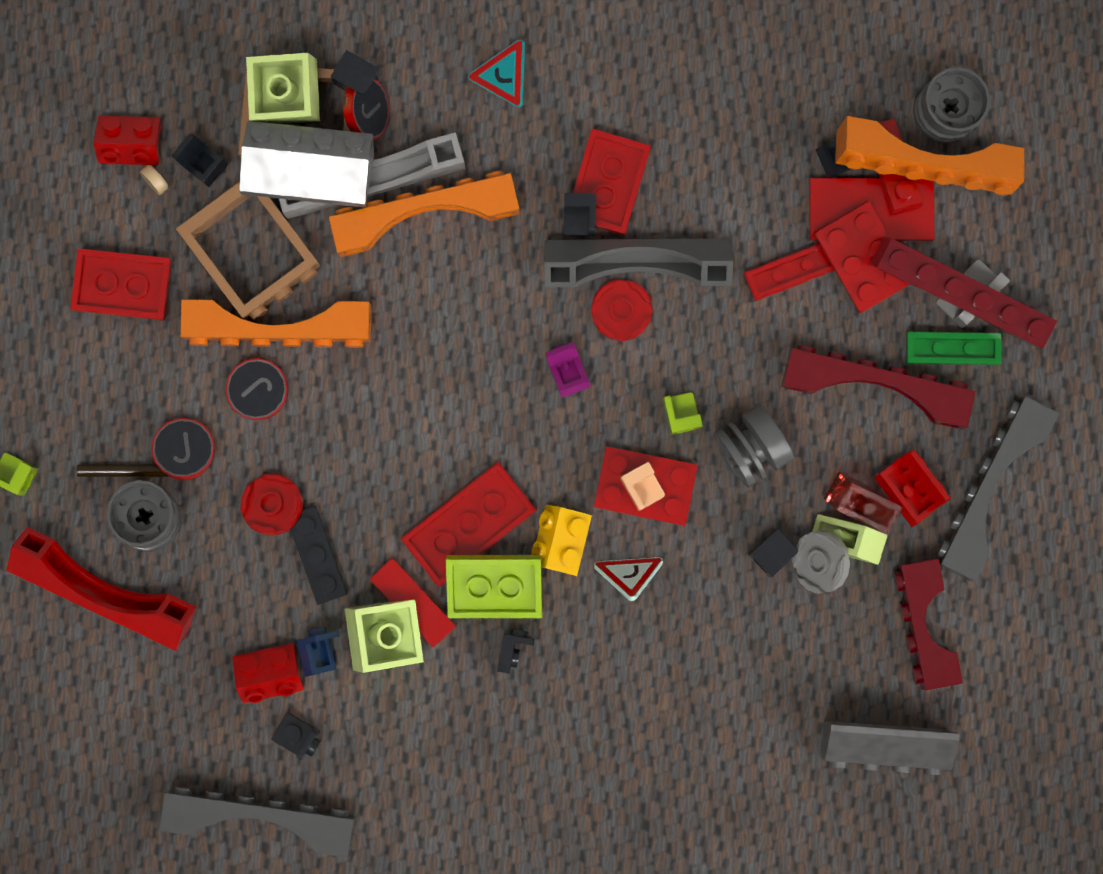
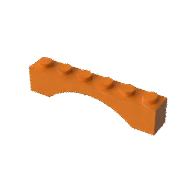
(871, 147)
(361, 229)
(341, 322)

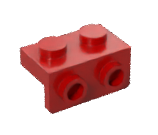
(127, 140)
(912, 487)
(267, 673)

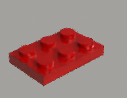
(613, 172)
(850, 247)
(121, 284)
(673, 476)

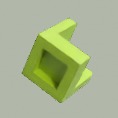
(682, 413)
(16, 474)

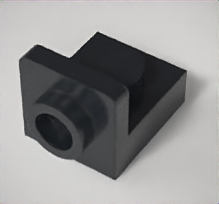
(509, 655)
(297, 736)

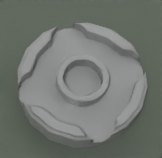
(821, 561)

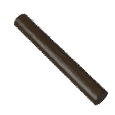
(119, 470)

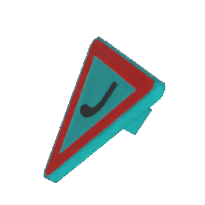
(504, 74)

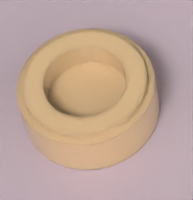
(154, 179)

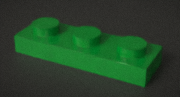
(953, 348)

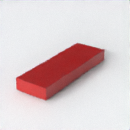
(787, 272)
(399, 586)

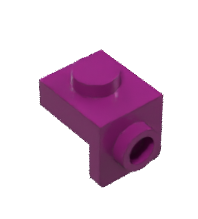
(567, 369)

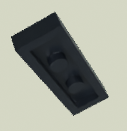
(318, 557)

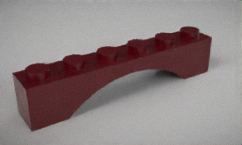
(963, 292)
(940, 402)

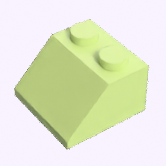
(383, 635)

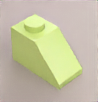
(860, 540)

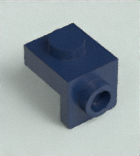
(317, 651)

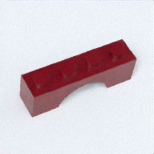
(934, 664)

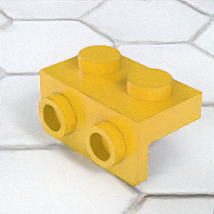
(561, 539)

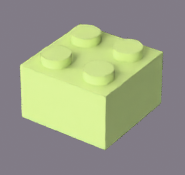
(283, 88)

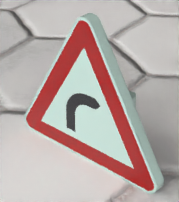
(629, 575)

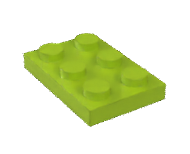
(494, 586)

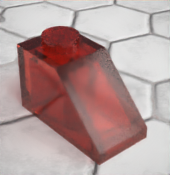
(862, 503)

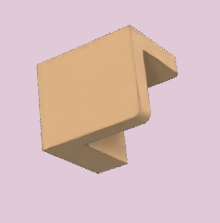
(642, 486)

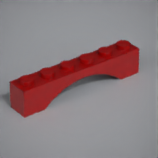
(51, 568)

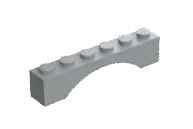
(410, 166)

